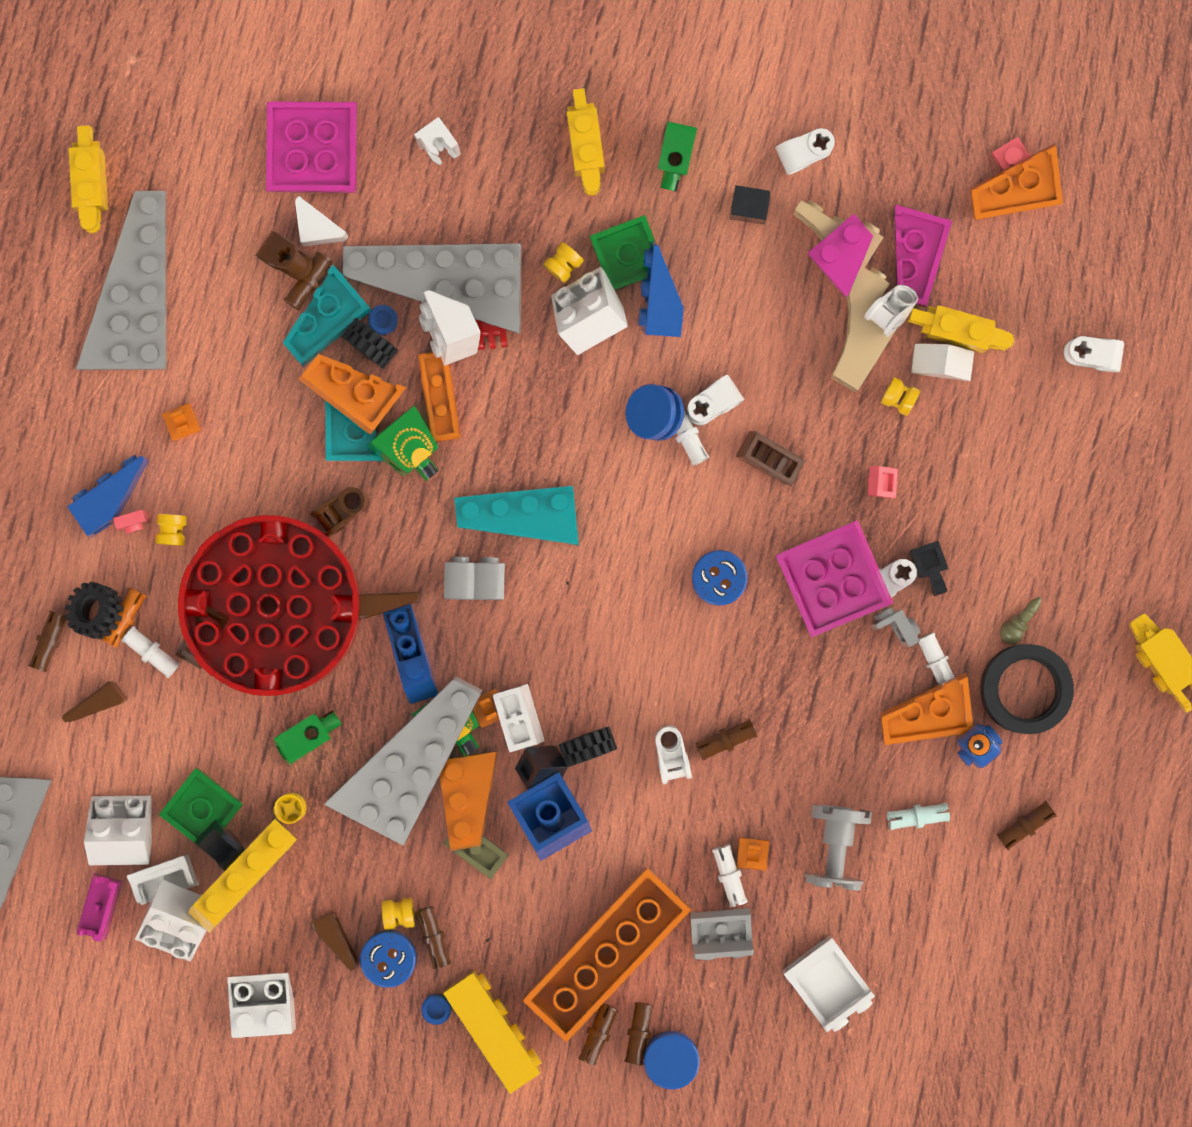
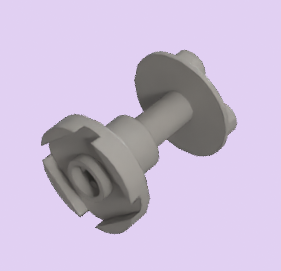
(838, 834)

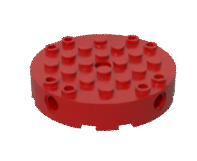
(314, 612)

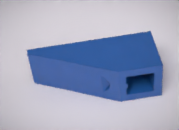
(662, 305)
(106, 501)
(410, 654)

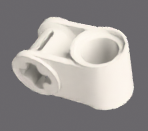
(801, 153)
(892, 308)
(1099, 353)
(718, 399)
(896, 584)
(672, 756)

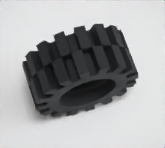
(369, 343)
(106, 614)
(588, 746)

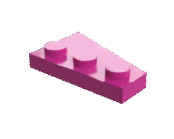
(919, 249)

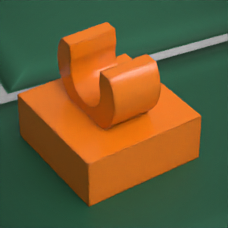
(181, 422)
(485, 709)
(752, 854)

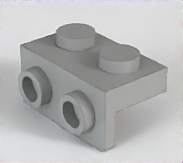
(904, 627)
(721, 934)

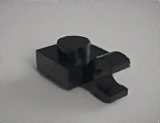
(930, 563)

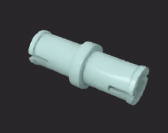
(918, 816)

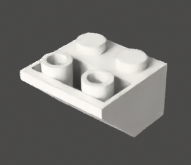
(588, 311)
(450, 326)
(119, 830)
(169, 924)
(261, 1005)

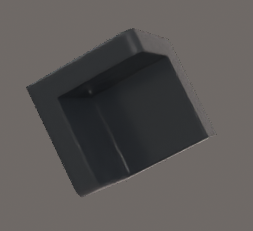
(750, 205)
(539, 764)
(220, 844)

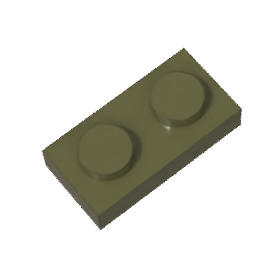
(484, 858)

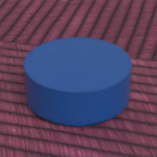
(383, 320)
(436, 1009)

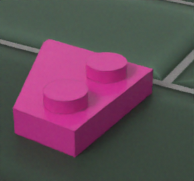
(843, 253)

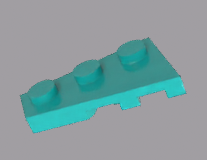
(325, 318)
(345, 438)

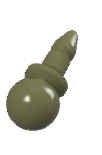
(1013, 631)

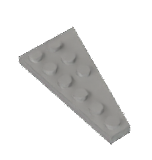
(473, 274)
(132, 307)
(401, 775)
(19, 807)

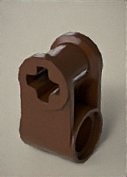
(284, 257)
(339, 511)

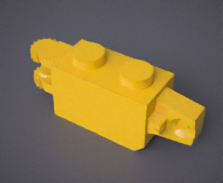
(585, 142)
(88, 179)
(961, 329)
(1165, 656)

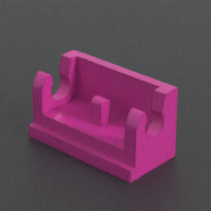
(99, 907)

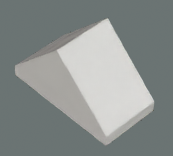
(315, 227)
(942, 361)

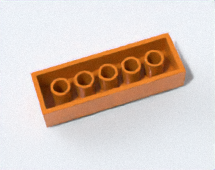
(606, 954)

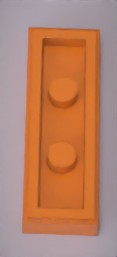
(439, 398)

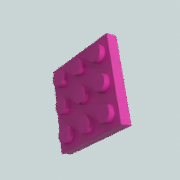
(311, 147)
(834, 579)

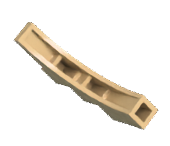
(863, 338)

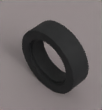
(1063, 689)

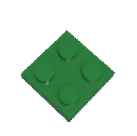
(622, 251)
(199, 804)

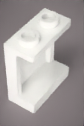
(829, 984)

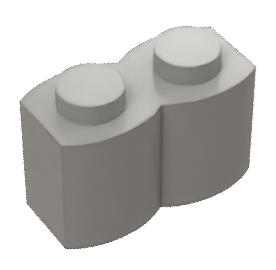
(474, 580)

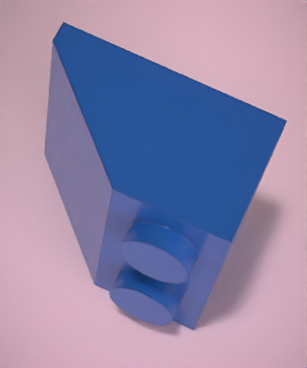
(550, 816)

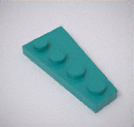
(533, 514)

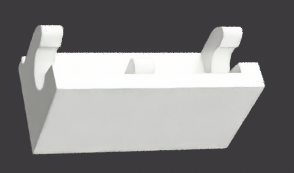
(435, 138)
(518, 718)
(175, 871)

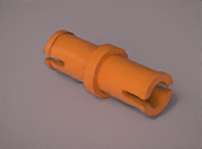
(131, 605)

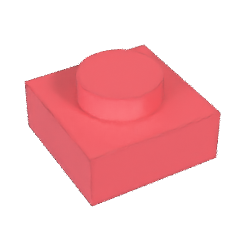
(1010, 154)
(882, 482)
(131, 522)

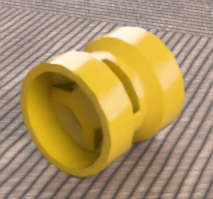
(563, 262)
(893, 394)
(170, 529)
(288, 812)
(398, 913)

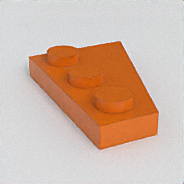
(1020, 188)
(353, 393)
(930, 715)
(465, 795)

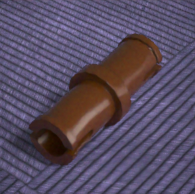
(305, 286)
(47, 641)
(726, 739)
(1026, 825)
(433, 937)
(639, 1033)
(598, 1034)

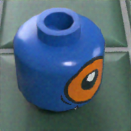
(979, 746)

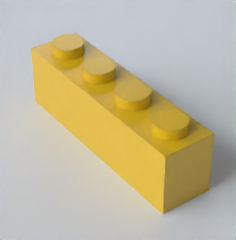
(242, 876)
(492, 1031)

